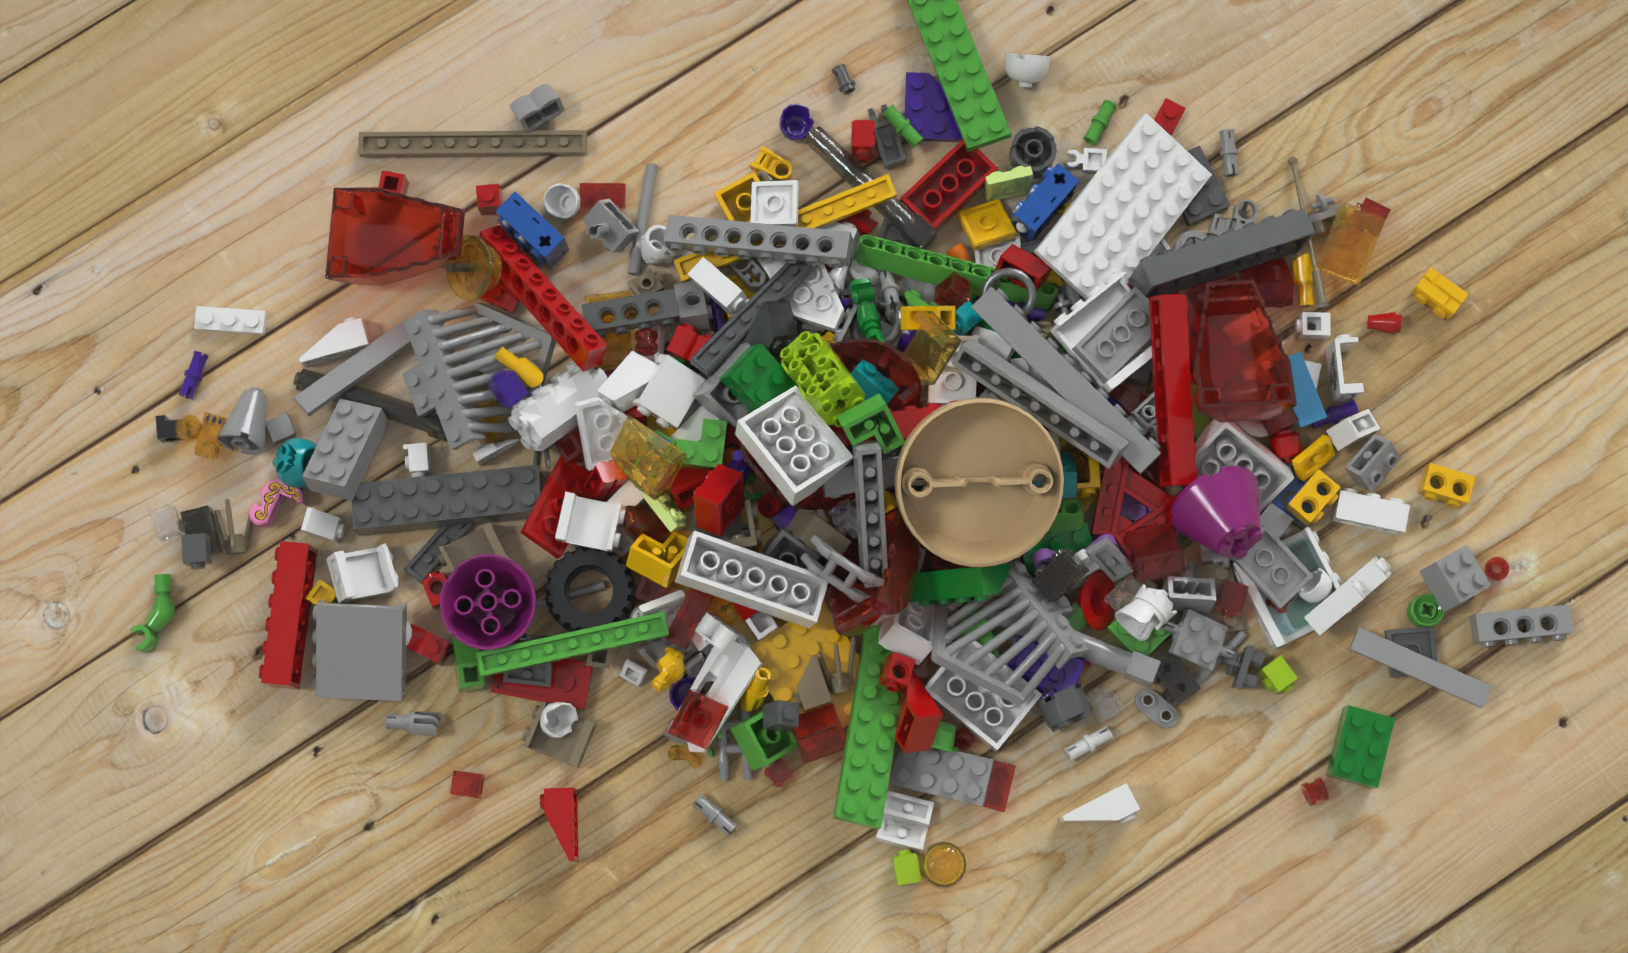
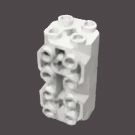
(551, 409)

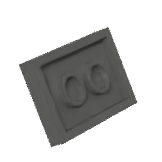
(1209, 199)

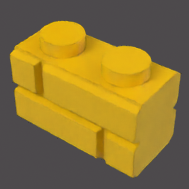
(1439, 294)

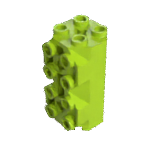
(821, 376)

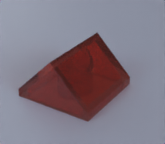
(698, 719)
(819, 733)

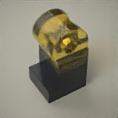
(175, 430)

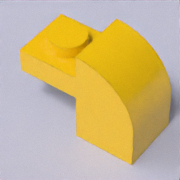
(945, 313)

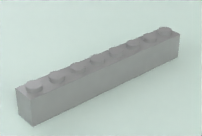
(1040, 403)

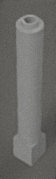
(1133, 665)

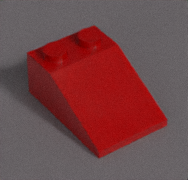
(562, 813)

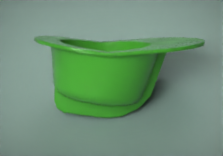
(945, 737)

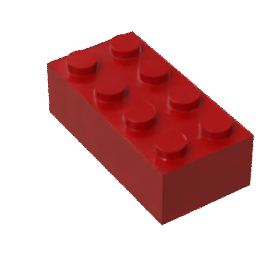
(949, 185)

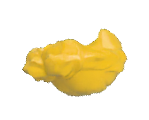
(670, 668)

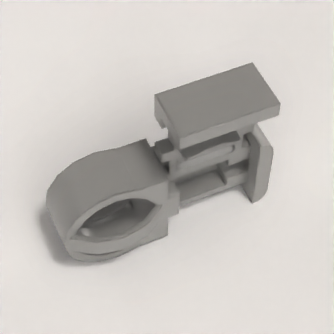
(1239, 221)

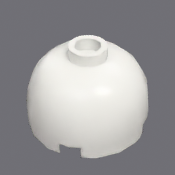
(1027, 68)

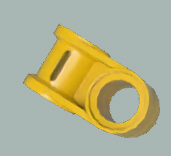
(771, 164)

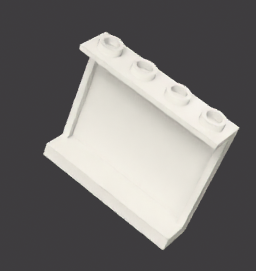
(1085, 316)

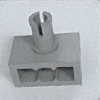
(610, 226)
(1190, 592)

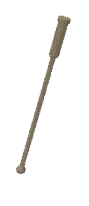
(1316, 273)

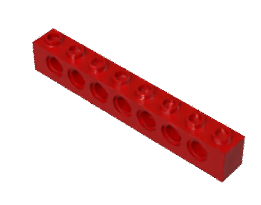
(545, 302)

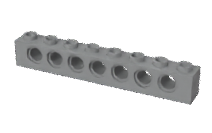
(680, 226)

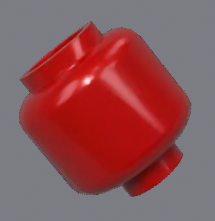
(1286, 445)

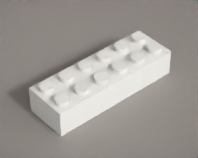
(751, 579)

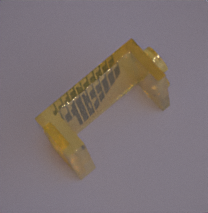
(931, 347)

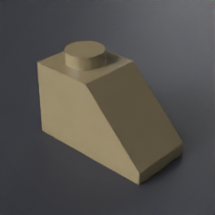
(812, 687)

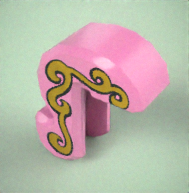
(271, 499)

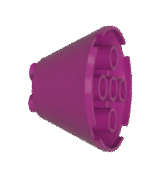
(1221, 511)
(474, 588)

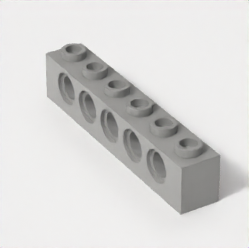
(870, 507)

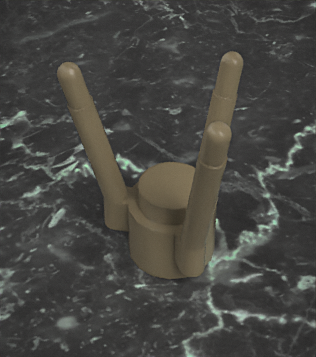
(234, 542)
(839, 681)

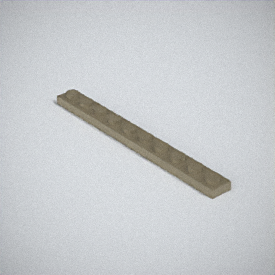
(472, 143)

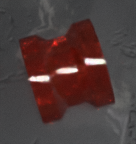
(646, 342)
(1315, 791)

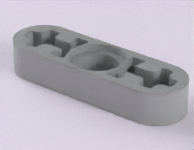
(744, 276)

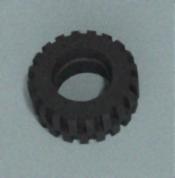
(572, 565)

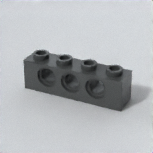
(665, 300)

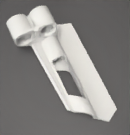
(728, 665)

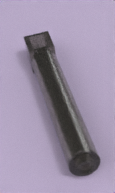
(912, 226)
(393, 408)

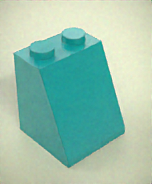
(873, 381)

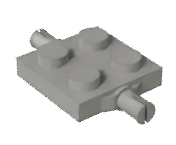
(1198, 639)

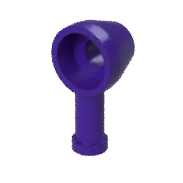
(739, 464)

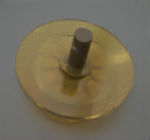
(475, 270)

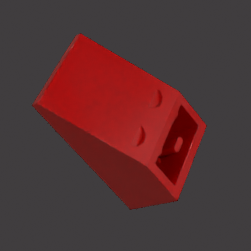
(916, 718)

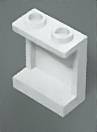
(669, 392)
(362, 573)

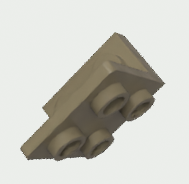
(755, 539)

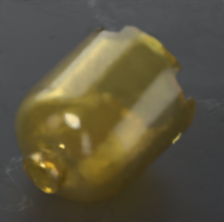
(931, 860)

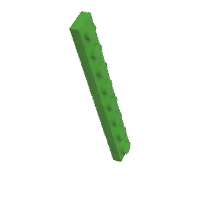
(572, 644)

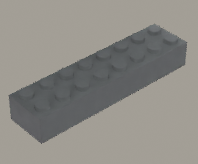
(1223, 254)
(446, 500)

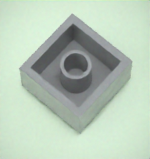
(1455, 578)

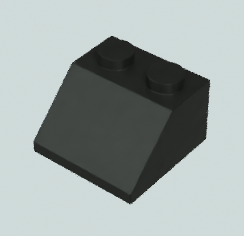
(773, 327)

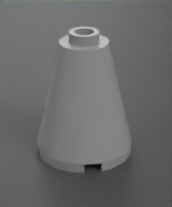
(246, 423)

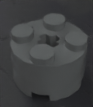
(1033, 139)
(1065, 706)

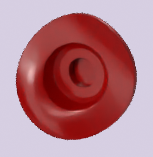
(1093, 602)

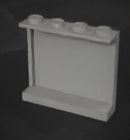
(360, 651)

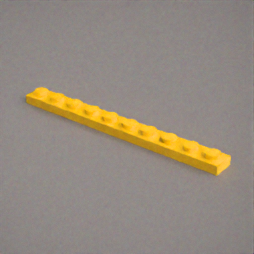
(812, 216)

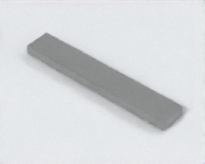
(353, 370)
(1420, 667)

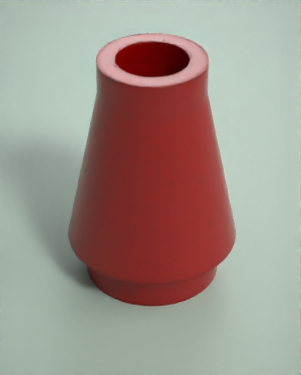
(1385, 322)
(770, 506)

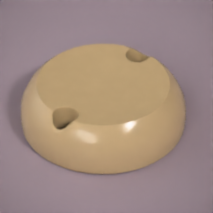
(978, 482)

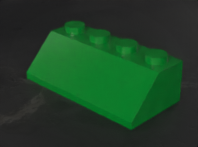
(959, 584)

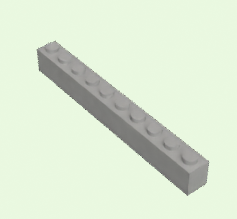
(1062, 376)

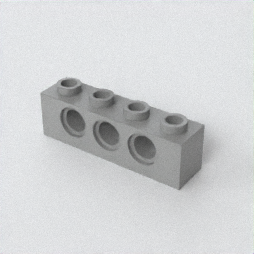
(1558, 617)

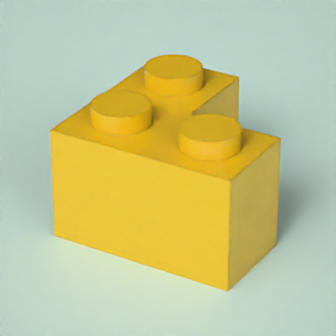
(657, 560)

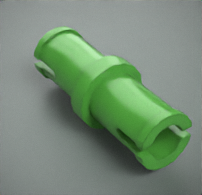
(1100, 122)
(902, 126)

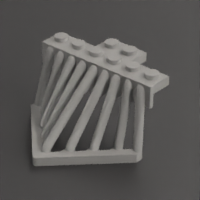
(439, 380)
(1042, 619)

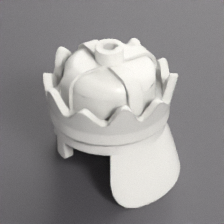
(1148, 609)

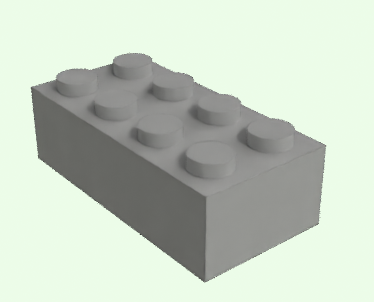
(345, 449)

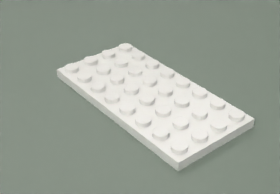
(1123, 208)

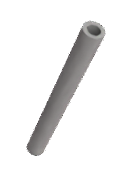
(643, 217)

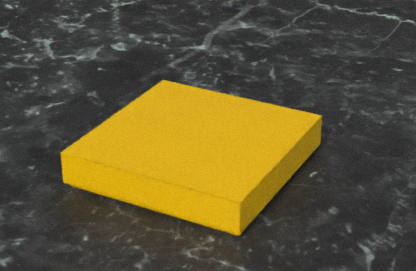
(986, 224)

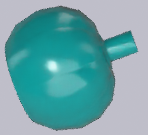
(292, 461)

